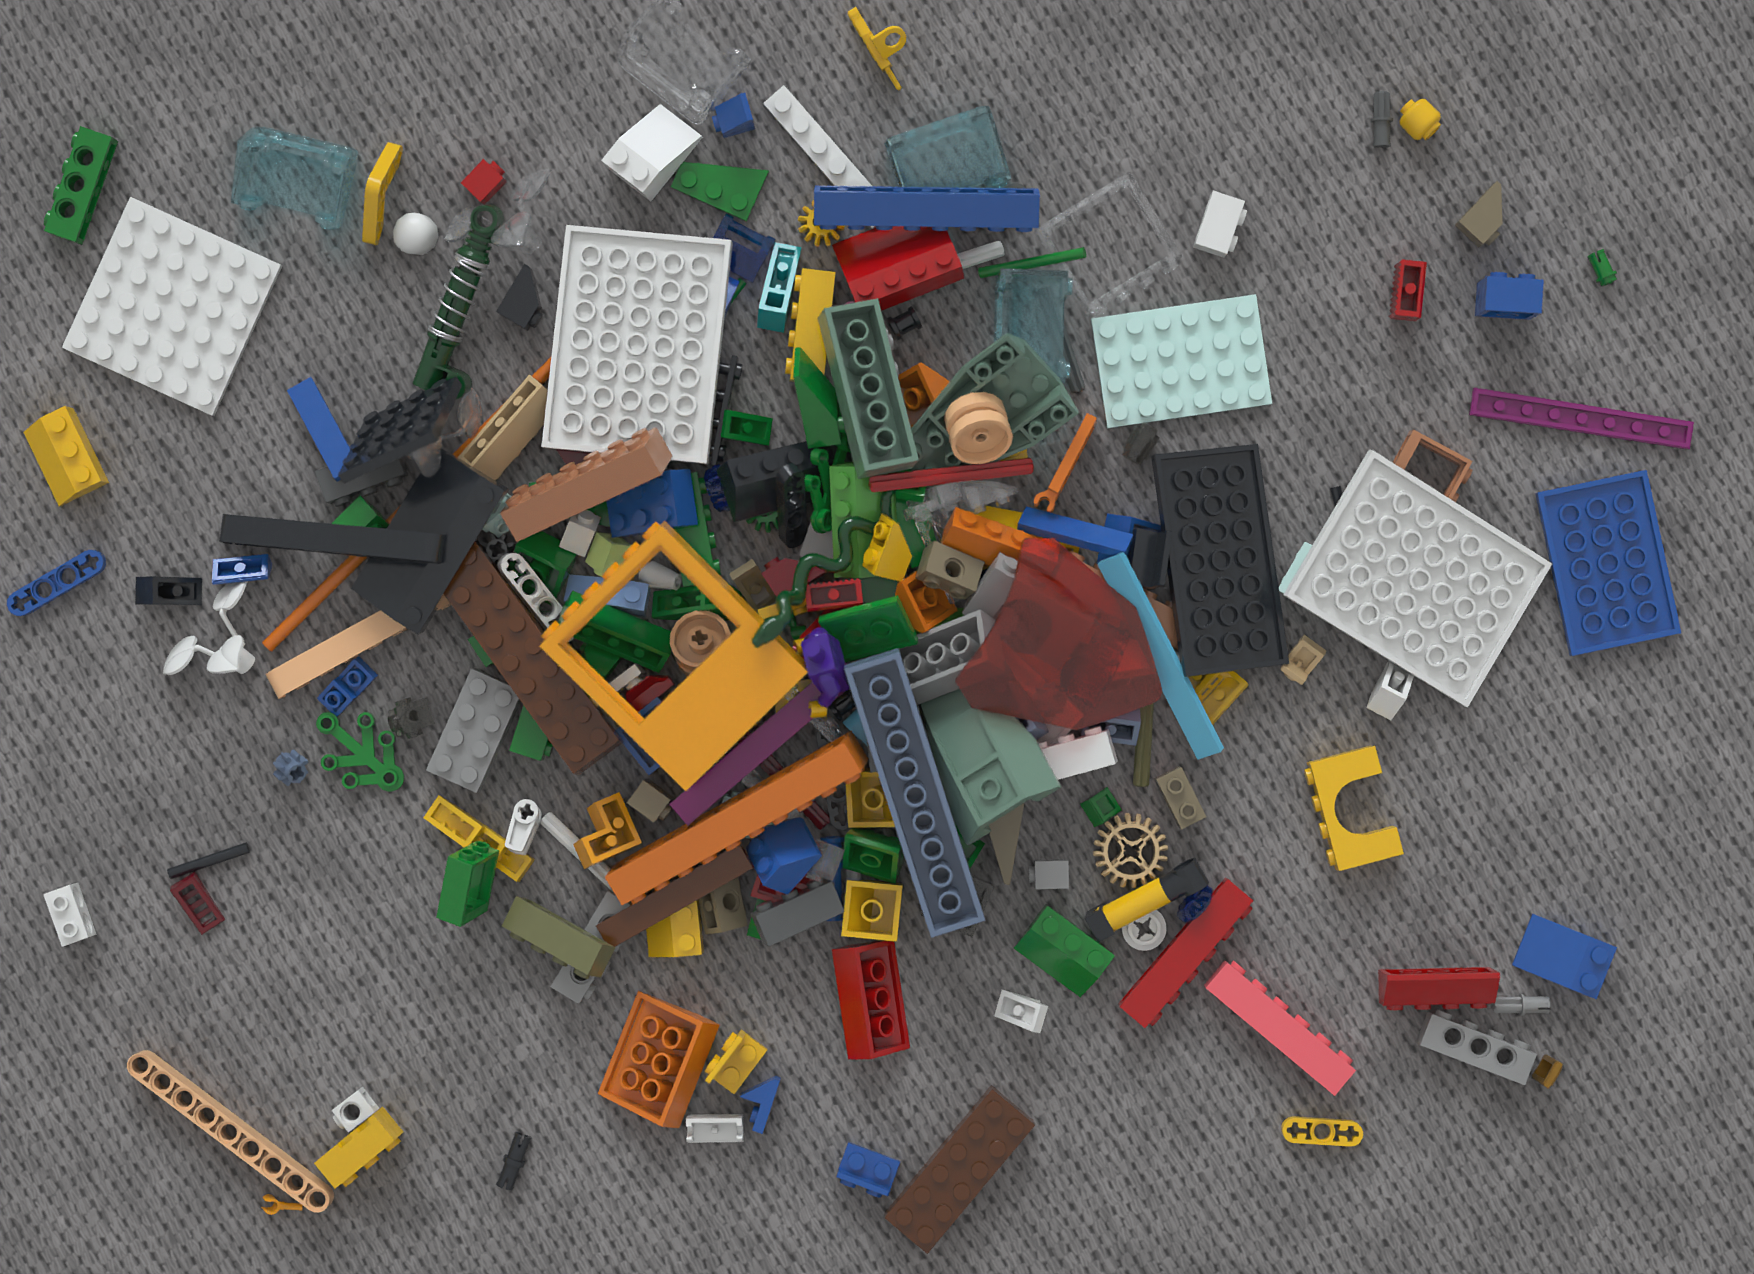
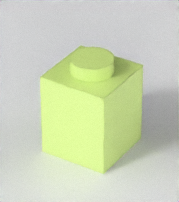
(605, 552)

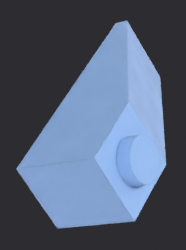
(630, 599)

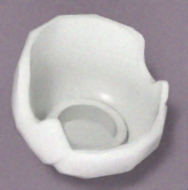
(415, 233)

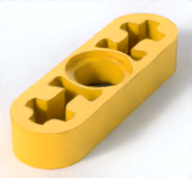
(1301, 1136)

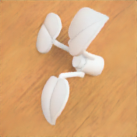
(230, 656)

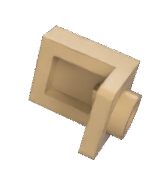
(1303, 659)

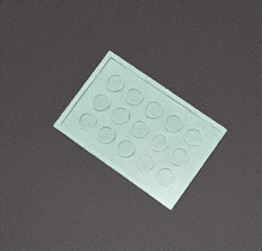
(1181, 361)

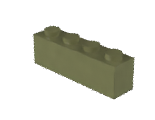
(558, 937)

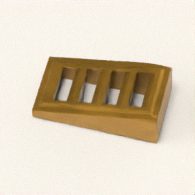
(1547, 1071)

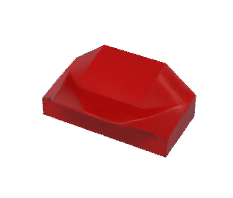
(648, 690)

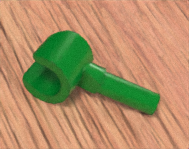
(796, 630)

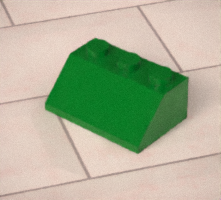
(1064, 951)

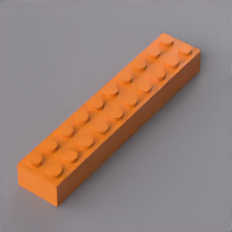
(736, 818)

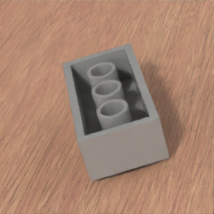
(943, 653)
(475, 731)

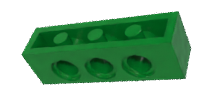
(85, 200)

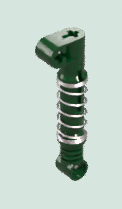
(445, 332)

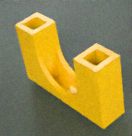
(1328, 778)

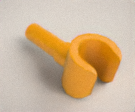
(279, 1205)

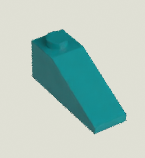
(778, 287)

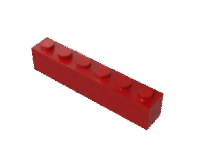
(1185, 953)

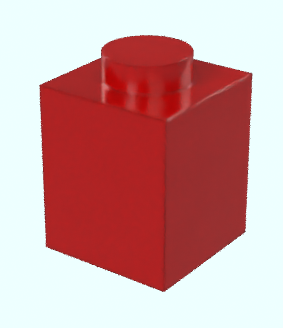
(484, 181)

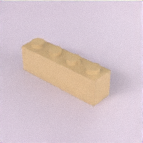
(508, 430)

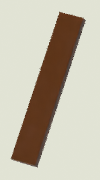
(675, 896)

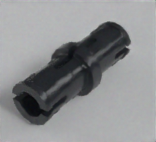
(513, 1161)

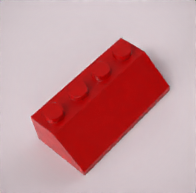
(1438, 986)
(870, 999)

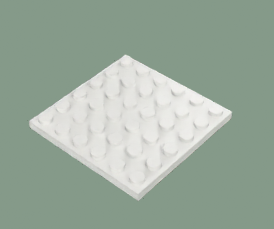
(172, 306)

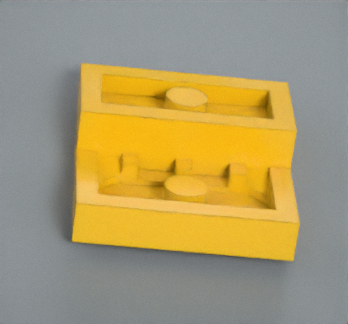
(1223, 694)

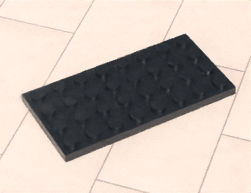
(1220, 560)

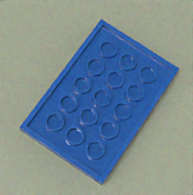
(1608, 563)

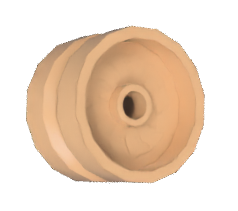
(978, 428)
(696, 638)

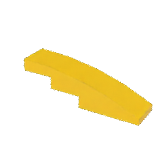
(467, 829)

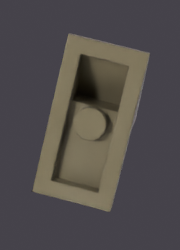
(753, 585)

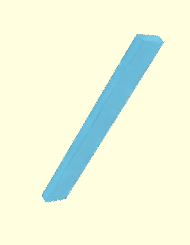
(1174, 685)

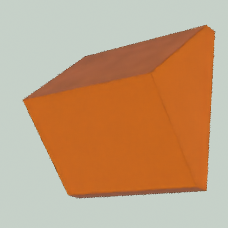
(923, 604)

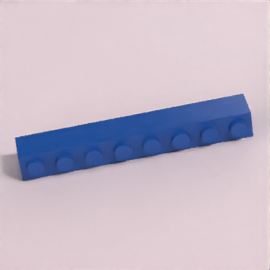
(926, 207)

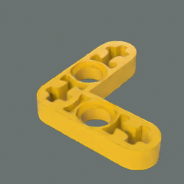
(375, 192)

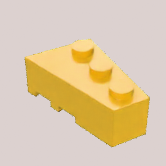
(359, 1148)

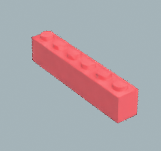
(1279, 1027)

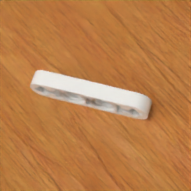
(539, 595)

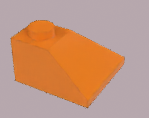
(919, 389)

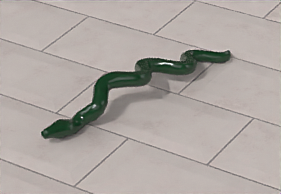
(774, 625)

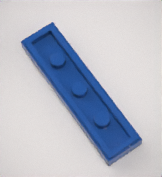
(320, 424)
(1074, 532)

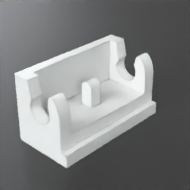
(714, 1128)

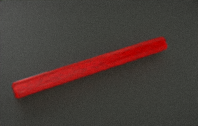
(950, 474)

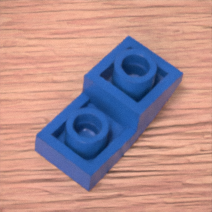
(347, 686)

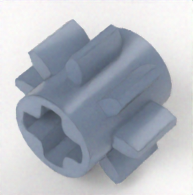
(290, 767)

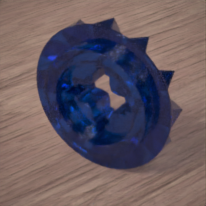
(1194, 904)

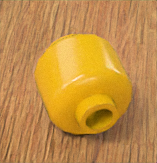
(1420, 119)

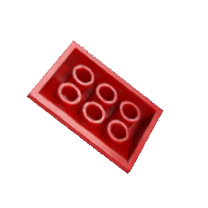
(897, 264)

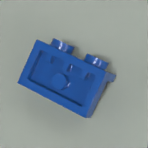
(867, 1170)

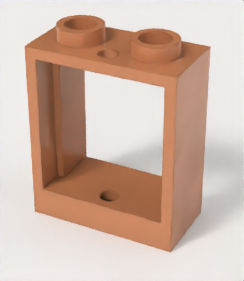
(1462, 472)

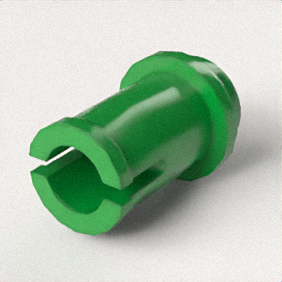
(1603, 269)

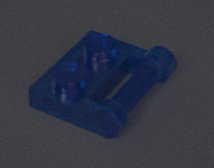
(743, 260)

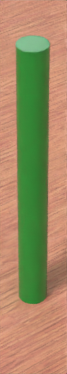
(1034, 262)

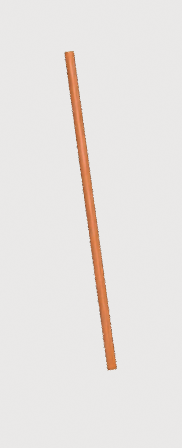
(353, 562)

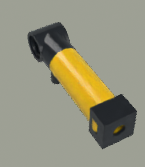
(1182, 880)

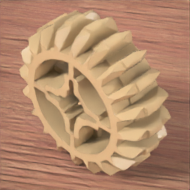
(1146, 869)

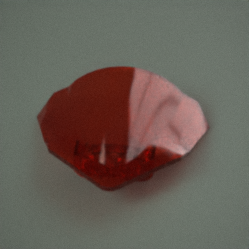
(1061, 647)

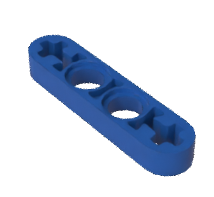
(55, 579)

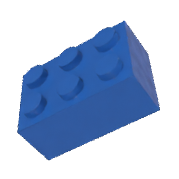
(660, 499)

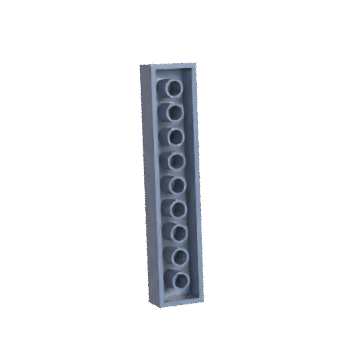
(914, 792)

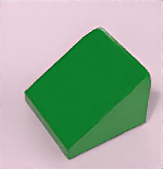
(1100, 807)

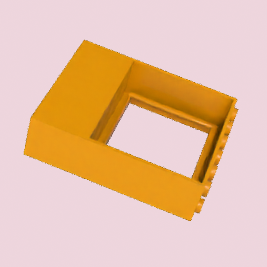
(712, 703)

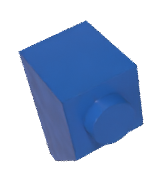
(733, 116)

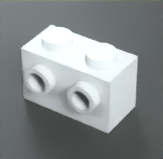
(1219, 224)

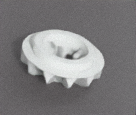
(1146, 941)

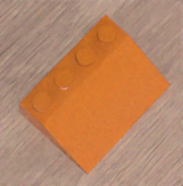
(658, 1060)

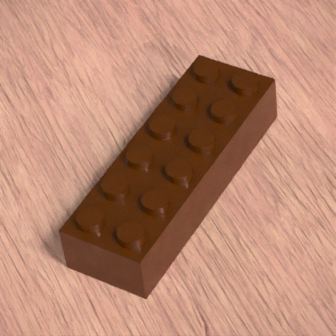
(959, 1169)

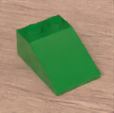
(817, 403)

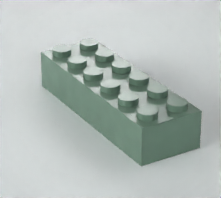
(867, 388)

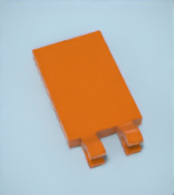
(1067, 464)

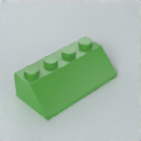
(853, 498)

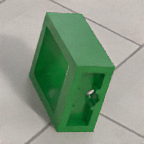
(467, 883)

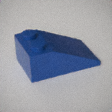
(1564, 956)

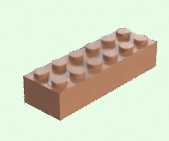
(586, 484)

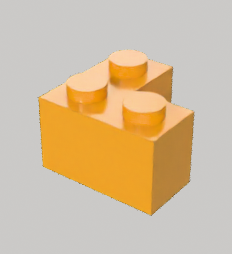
(613, 835)

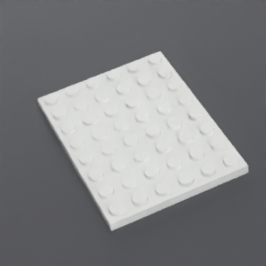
(637, 340)
(1417, 578)

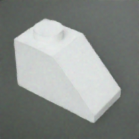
(1390, 691)

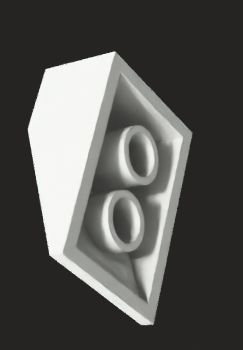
(651, 151)

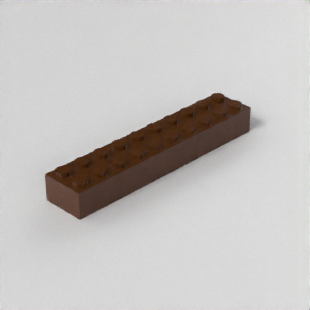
(513, 644)

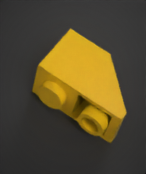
(888, 551)

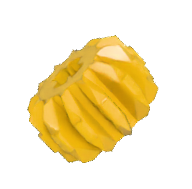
(815, 231)

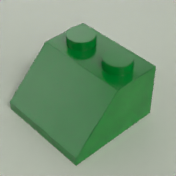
(547, 560)
(873, 854)

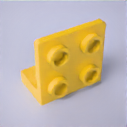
(736, 1062)

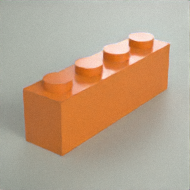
(981, 536)

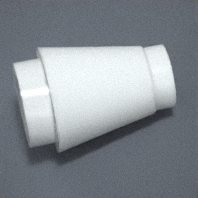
(659, 576)

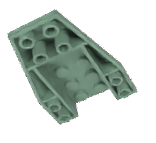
(1017, 376)
(983, 762)

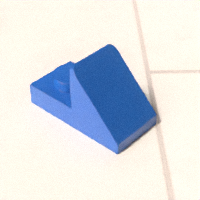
(764, 1095)

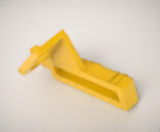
(876, 44)

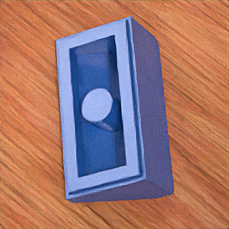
(241, 569)

